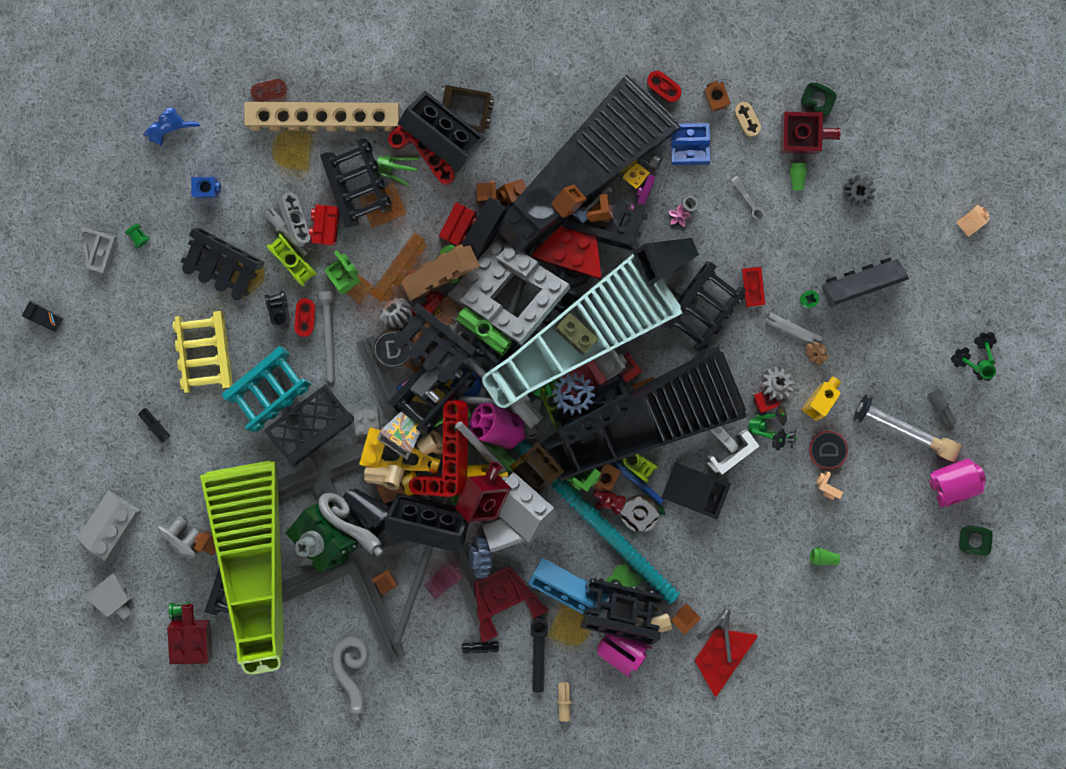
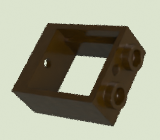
(489, 103)
(533, 460)

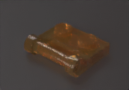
(377, 217)

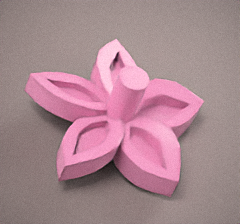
(679, 216)

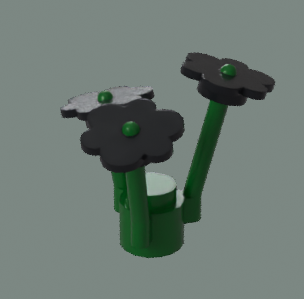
(985, 368)
(759, 427)

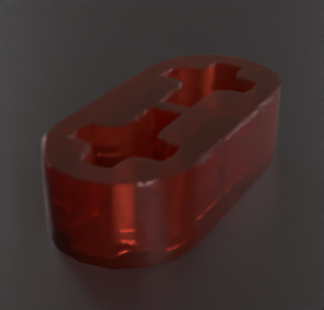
(267, 85)

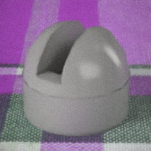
(692, 202)

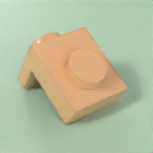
(973, 220)
(829, 491)

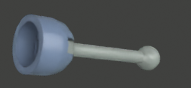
(580, 213)

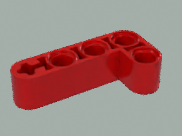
(426, 154)

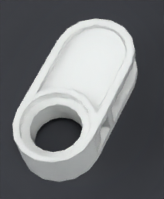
(726, 440)

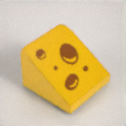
(636, 175)

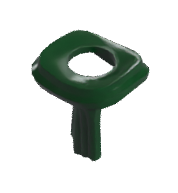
(811, 105)
(984, 549)

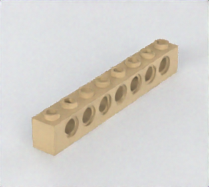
(254, 110)

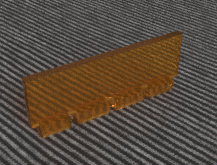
(402, 262)

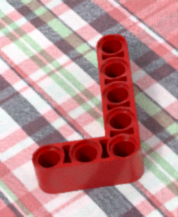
(450, 457)

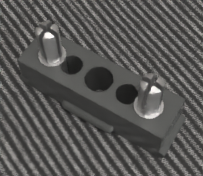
(429, 381)

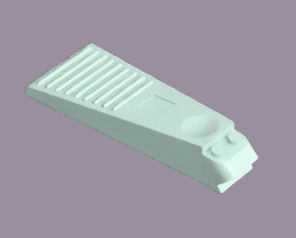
(612, 310)

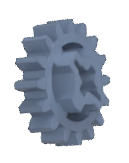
(571, 386)
(480, 557)

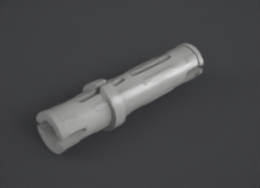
(280, 226)
(792, 329)

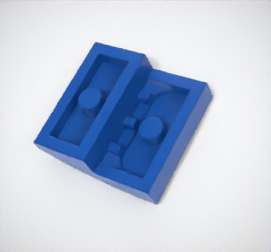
(691, 145)

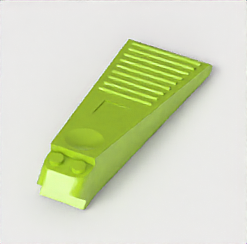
(246, 537)

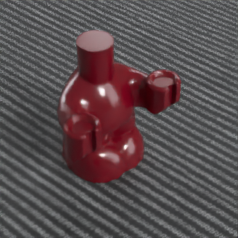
(609, 500)

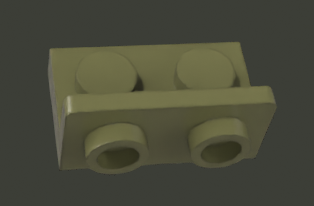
(576, 334)

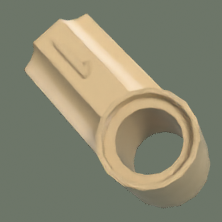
(431, 443)
(388, 477)
(662, 620)

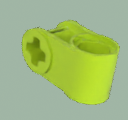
(640, 466)

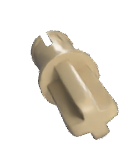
(564, 701)

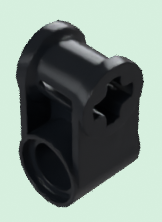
(277, 308)

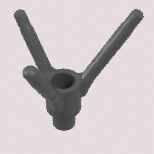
(721, 623)

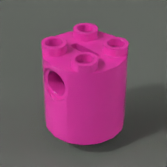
(497, 426)
(957, 482)

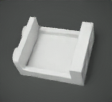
(727, 463)

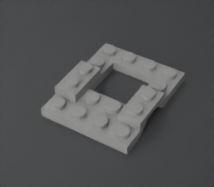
(496, 268)

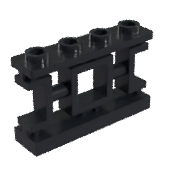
(618, 625)

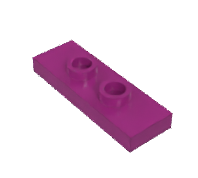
(643, 192)

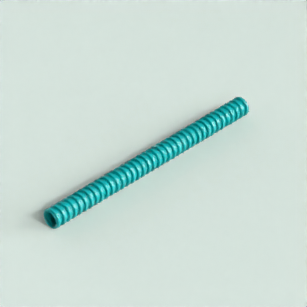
(610, 534)

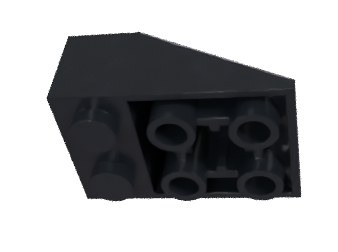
(696, 490)

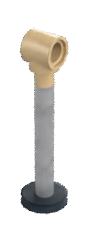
(943, 448)

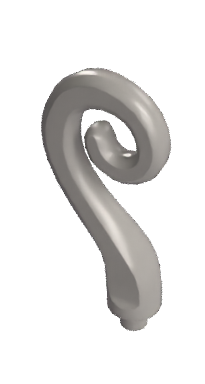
(333, 515)
(356, 700)

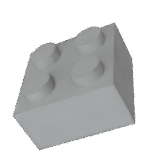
(364, 419)

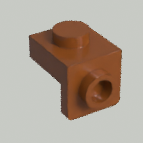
(510, 192)
(205, 542)

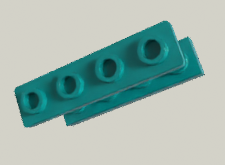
(250, 381)

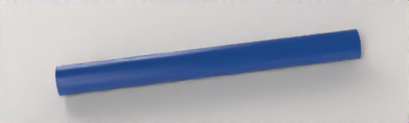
(638, 482)

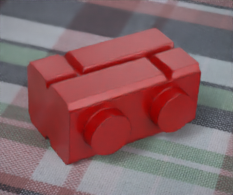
(458, 224)
(324, 225)

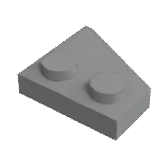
(98, 249)

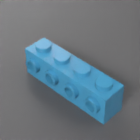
(563, 586)

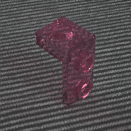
(443, 580)

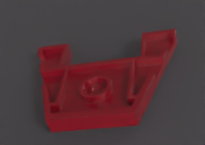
(498, 593)

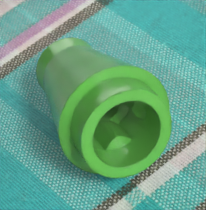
(798, 175)
(823, 557)

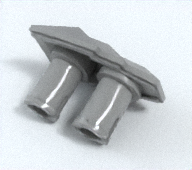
(183, 547)

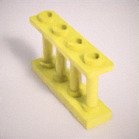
(221, 359)

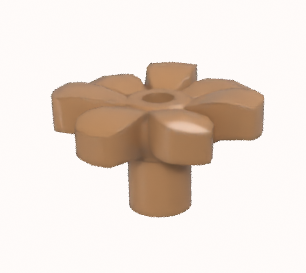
(817, 353)

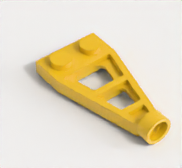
(374, 449)

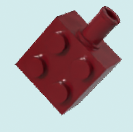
(804, 133)
(483, 495)
(189, 639)

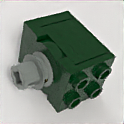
(320, 540)

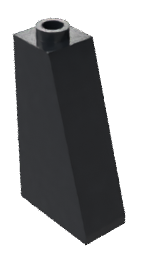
(485, 227)
(662, 258)

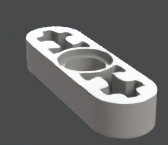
(296, 211)

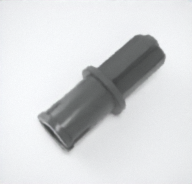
(942, 407)

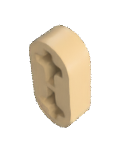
(743, 121)

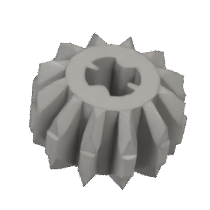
(395, 313)

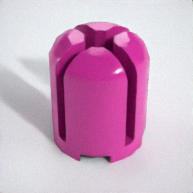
(620, 659)

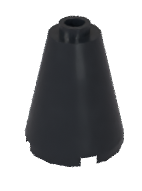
(367, 511)

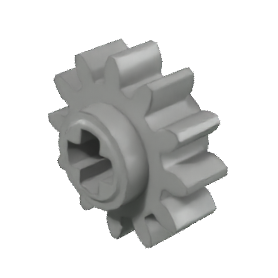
(776, 384)

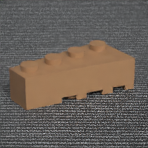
(439, 272)

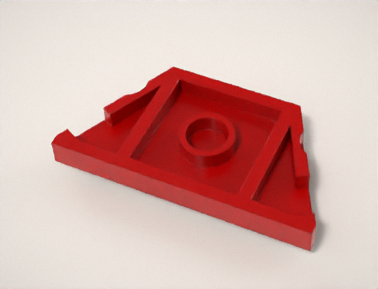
(571, 251)
(713, 657)

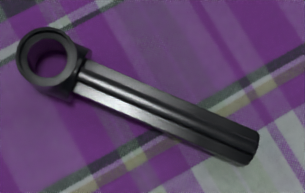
(538, 653)

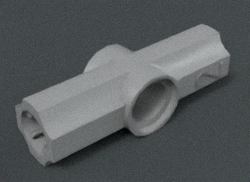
(526, 411)

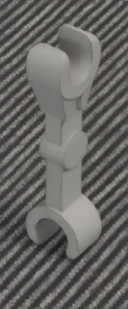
(738, 185)

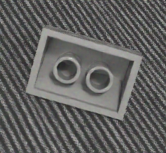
(526, 509)
(108, 525)
(501, 534)

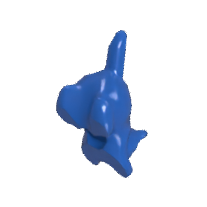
(168, 122)

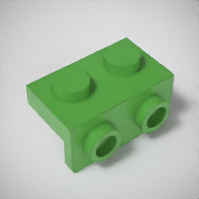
(342, 274)
(585, 479)

